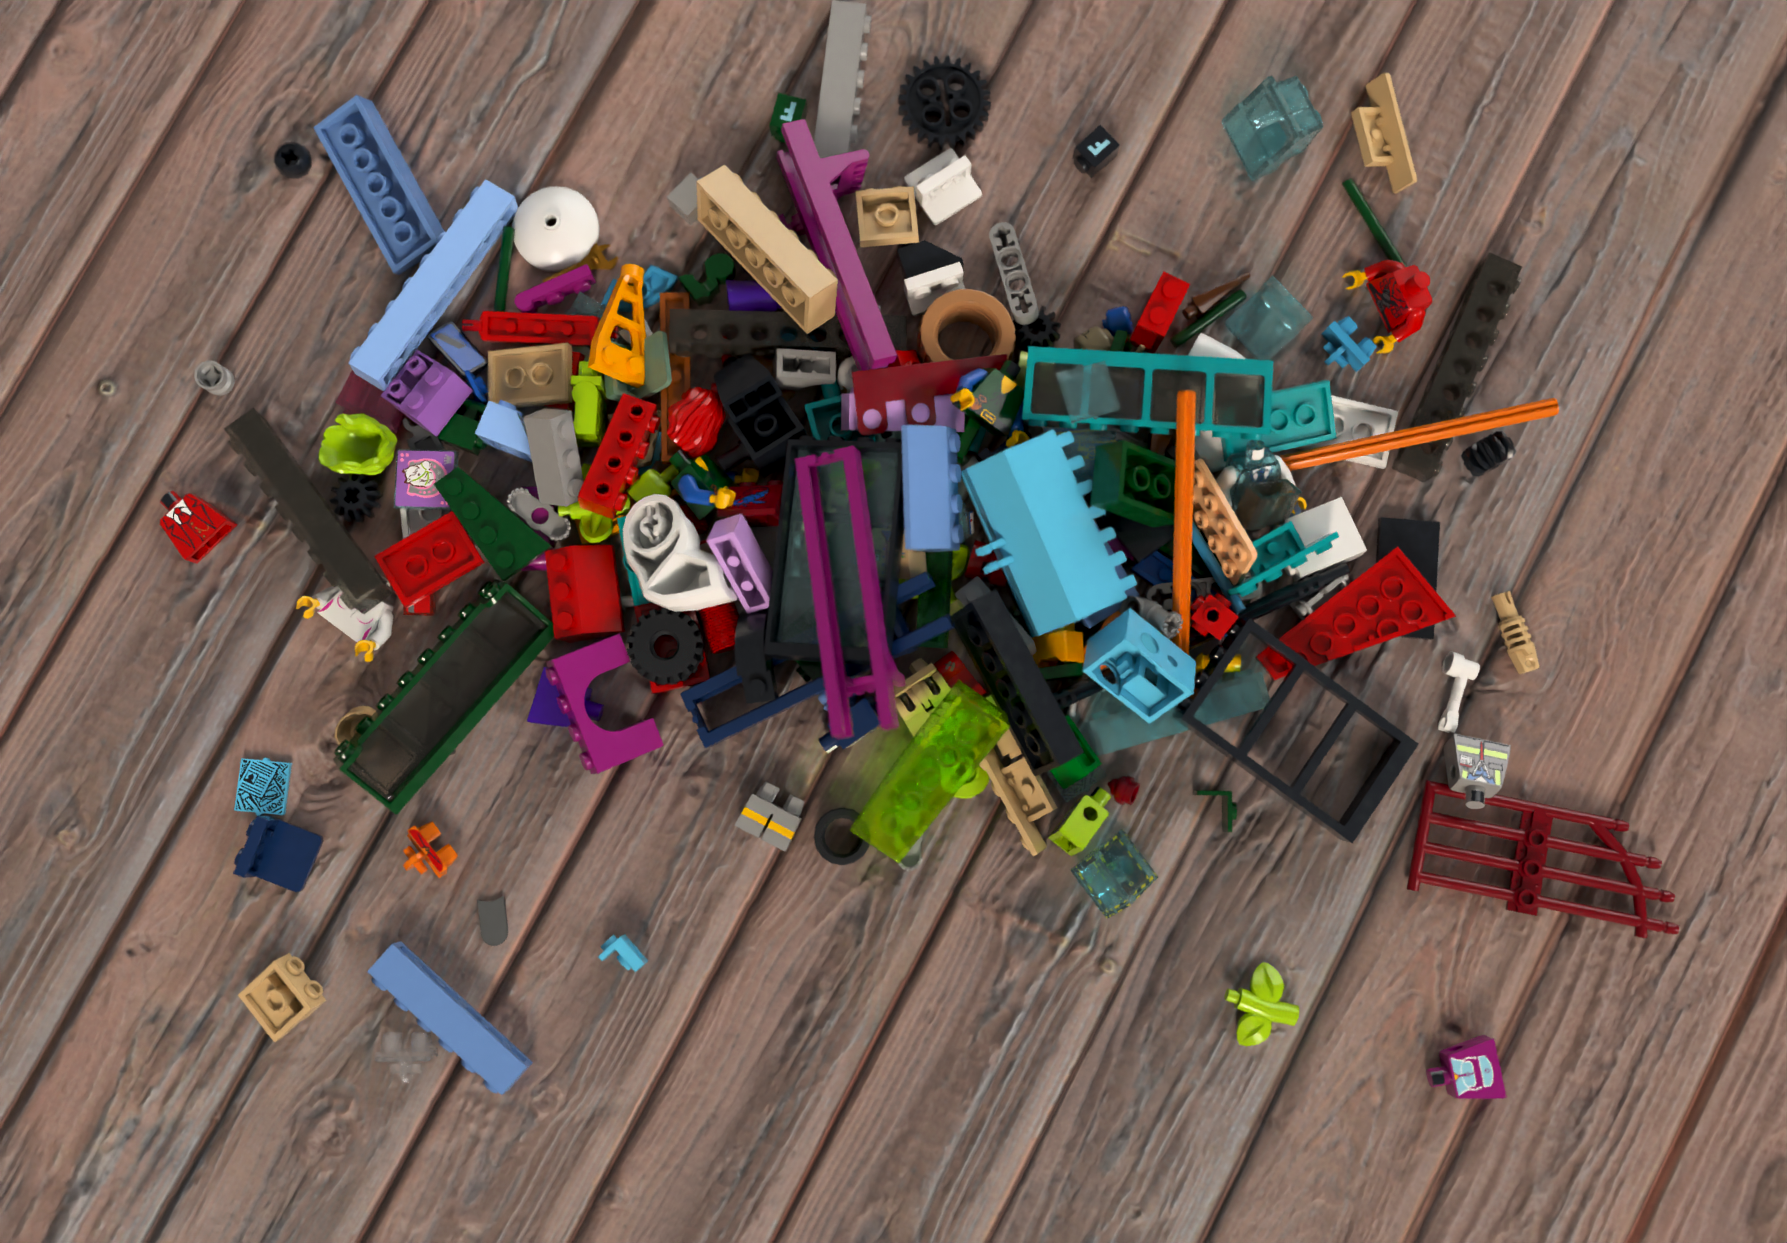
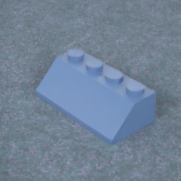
(931, 488)

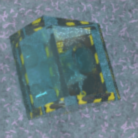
(1114, 874)

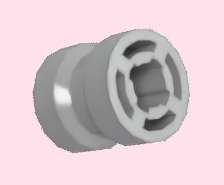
(209, 373)

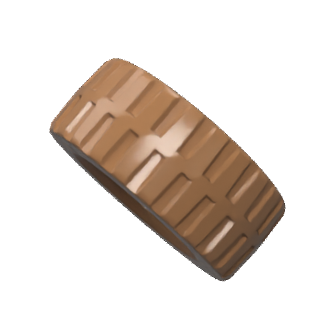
(965, 306)

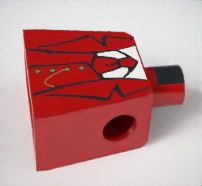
(193, 525)

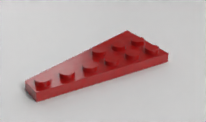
(1372, 609)

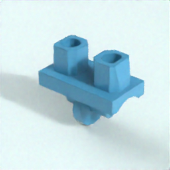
(1343, 348)

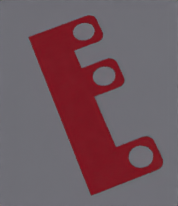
(913, 384)

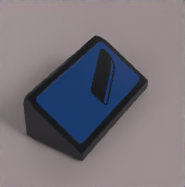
(458, 349)

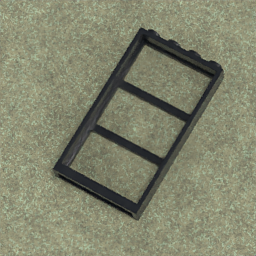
(1375, 785)

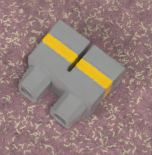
(784, 820)

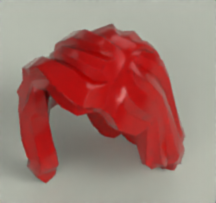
(696, 421)

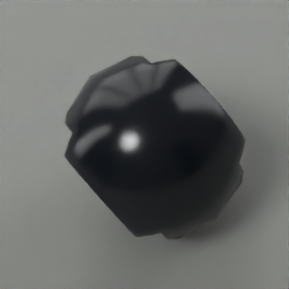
(289, 151)

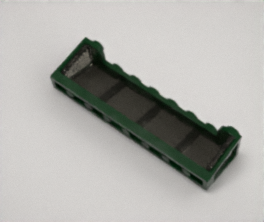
(444, 695)

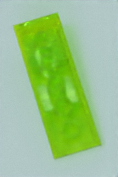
(930, 771)

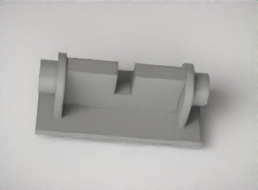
(1310, 603)

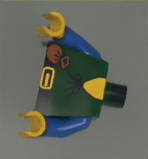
(993, 401)
(705, 484)

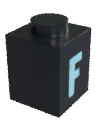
(1095, 152)

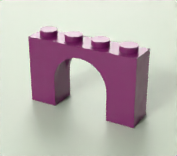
(572, 676)

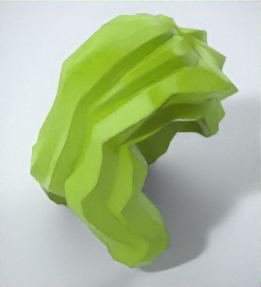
(357, 445)

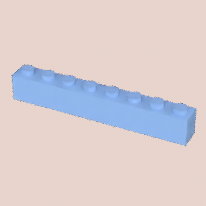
(433, 285)

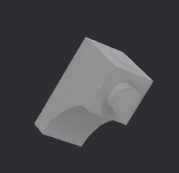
(803, 368)

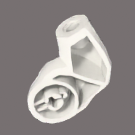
(668, 558)

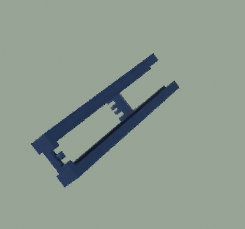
(904, 644)

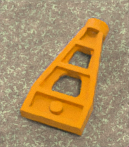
(608, 357)

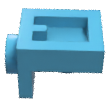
(628, 955)

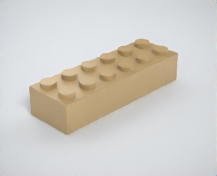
(766, 248)

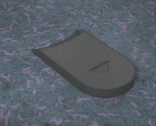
(493, 921)

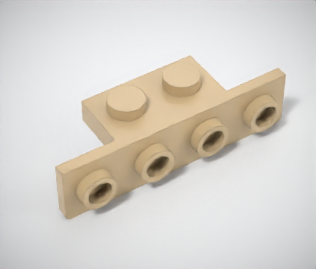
(1383, 134)
(1023, 796)

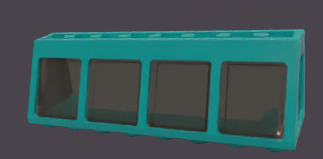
(1228, 391)

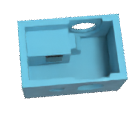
(1147, 666)

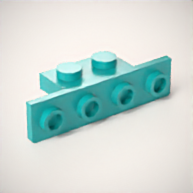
(1276, 551)

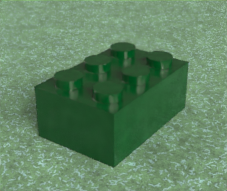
(1134, 483)

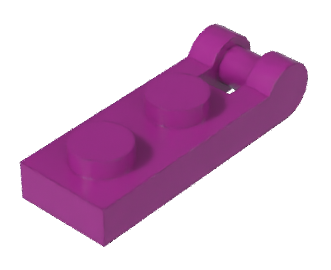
(555, 290)

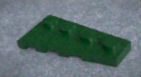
(496, 530)

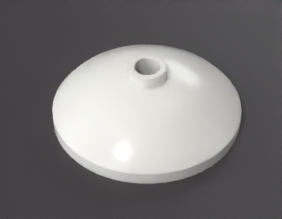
(557, 245)

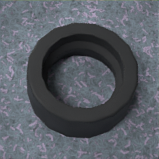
(822, 847)

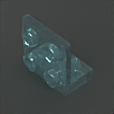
(1268, 320)

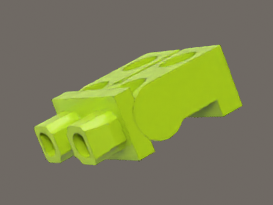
(589, 406)

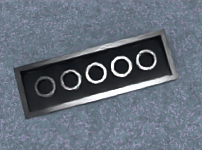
(1016, 683)

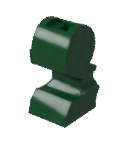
(718, 269)

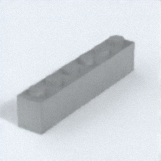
(842, 78)

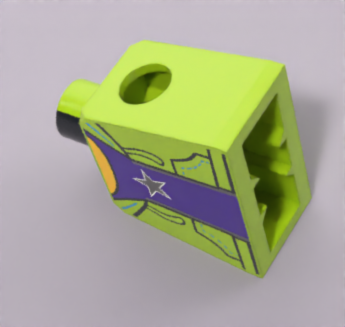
(1074, 830)

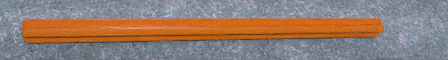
(1422, 434)
(1183, 513)

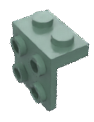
(656, 370)

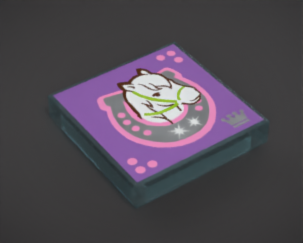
(416, 477)

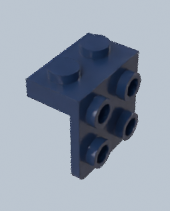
(278, 853)

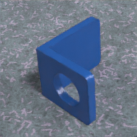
(479, 389)

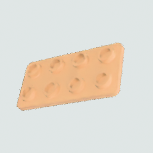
(1220, 525)

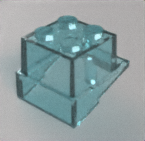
(1272, 125)

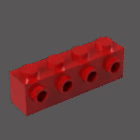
(618, 456)

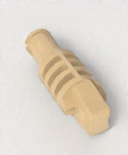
(1515, 633)

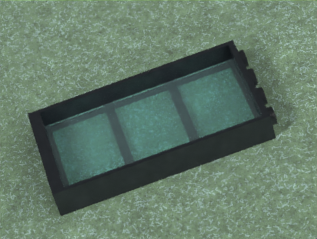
(791, 613)

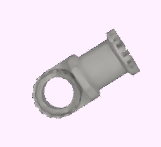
(1154, 614)

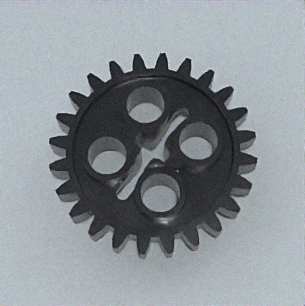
(970, 98)

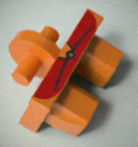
(421, 839)

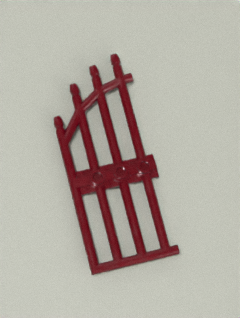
(1530, 858)

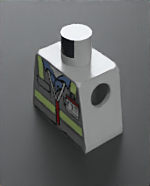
(1475, 767)

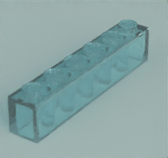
(1225, 701)

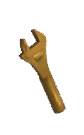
(594, 259)

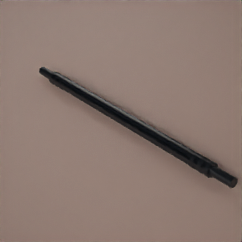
(1254, 610)

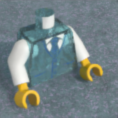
(1251, 466)

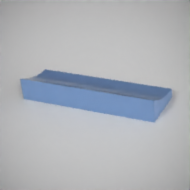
(380, 183)

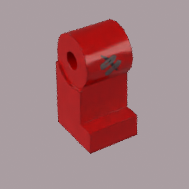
(953, 669)

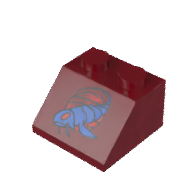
(757, 503)

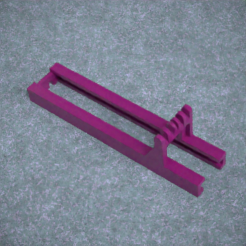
(817, 206)
(885, 672)

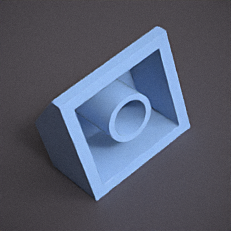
(504, 429)

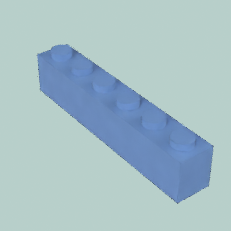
(449, 1017)

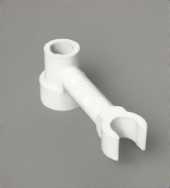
(1462, 670)

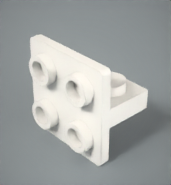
(944, 185)

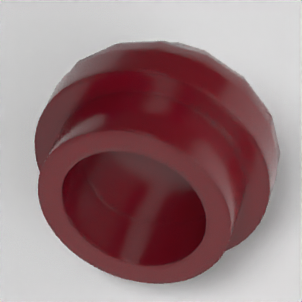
(1124, 789)

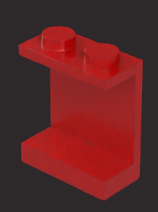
(1159, 312)

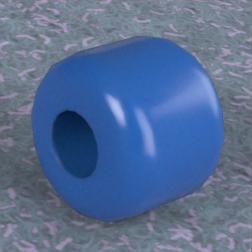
(1118, 319)

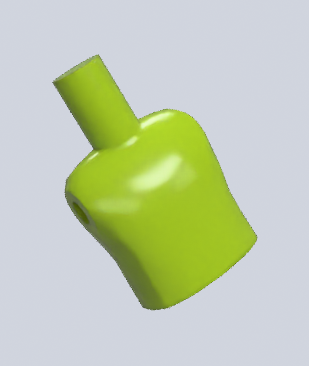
(653, 483)

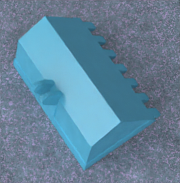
(1045, 533)

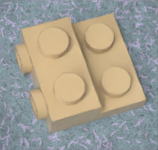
(887, 216)
(282, 996)

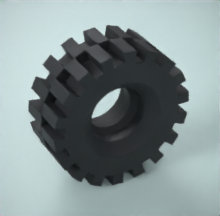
(688, 652)

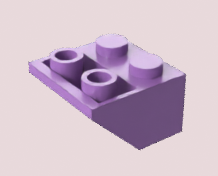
(427, 392)

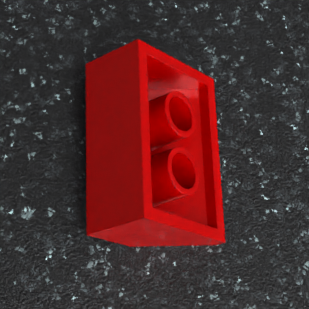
(584, 592)

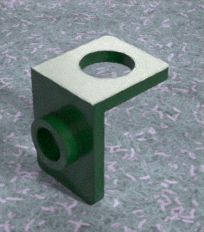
(1229, 808)

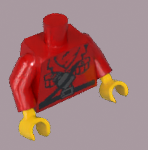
(1399, 297)

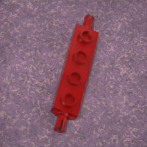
(535, 328)

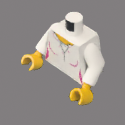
(366, 629)

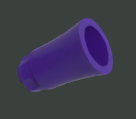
(749, 297)

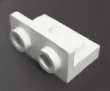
(926, 287)

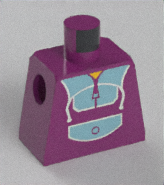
(1469, 1070)

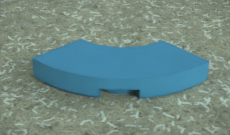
(654, 282)

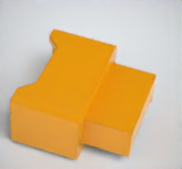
(1059, 645)

